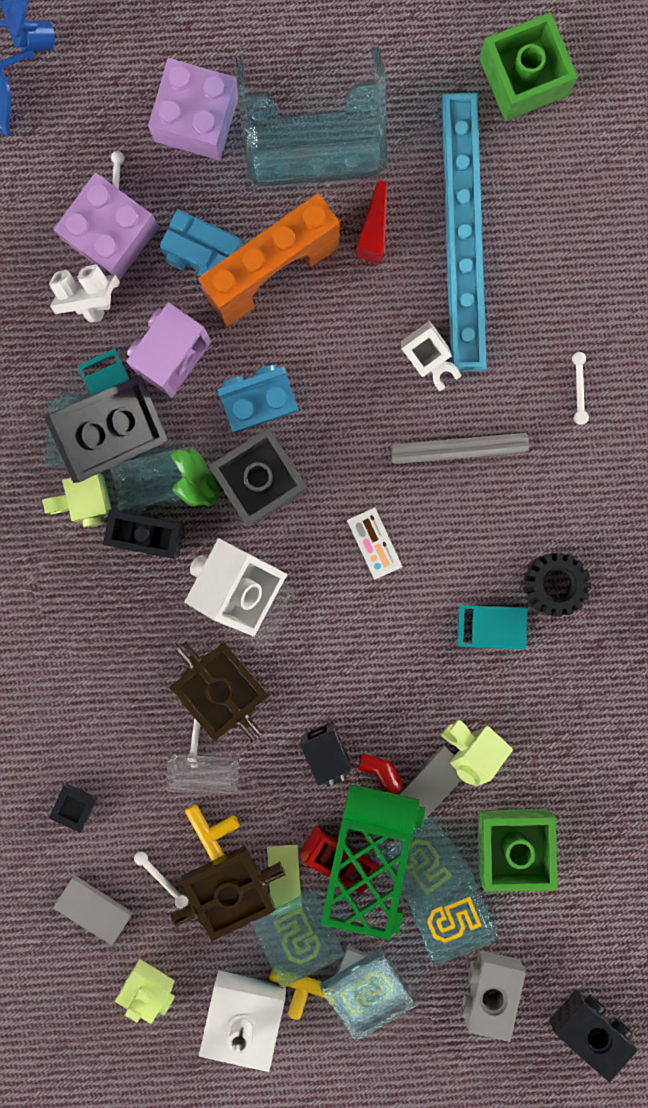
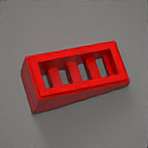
(372, 235)
(314, 845)

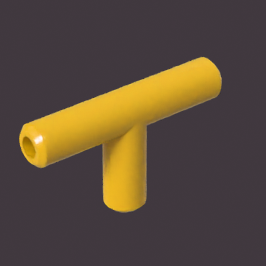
(210, 835)
(302, 988)

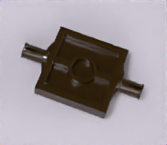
(219, 691)
(228, 893)

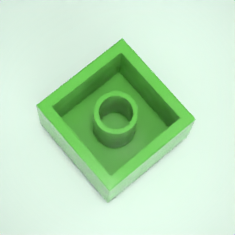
(527, 66)
(517, 850)

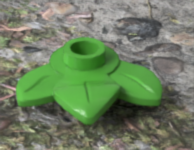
(196, 485)

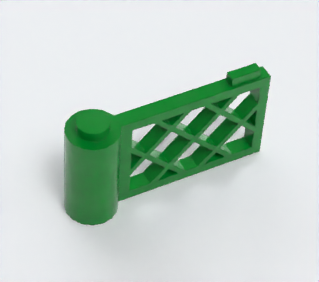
(380, 815)

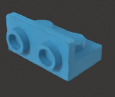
(257, 398)

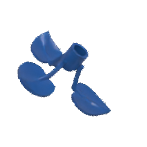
(27, 35)

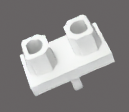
(87, 296)

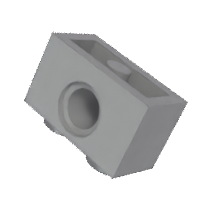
(496, 1016)

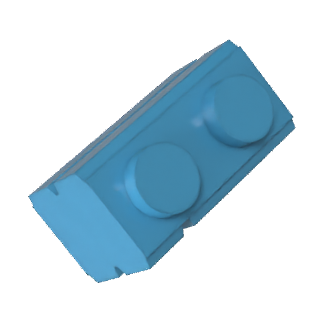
(196, 243)

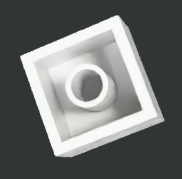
(234, 587)
(243, 1021)

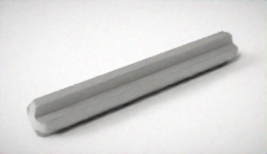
(459, 448)

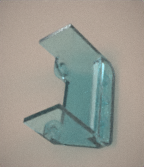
(315, 144)

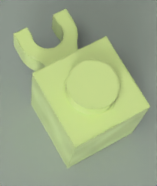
(85, 500)
(478, 754)
(146, 993)

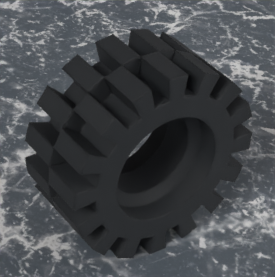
(577, 584)

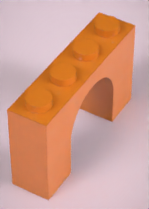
(305, 232)

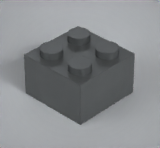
(258, 477)

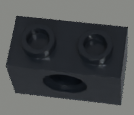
(144, 534)
(326, 754)
(605, 1052)

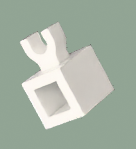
(429, 353)

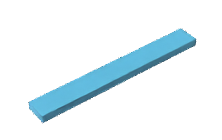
(464, 231)

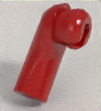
(384, 771)

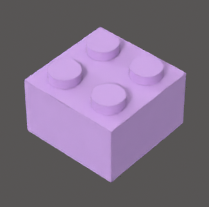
(193, 109)
(106, 226)
(168, 349)

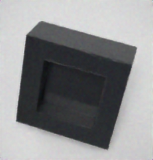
(73, 808)

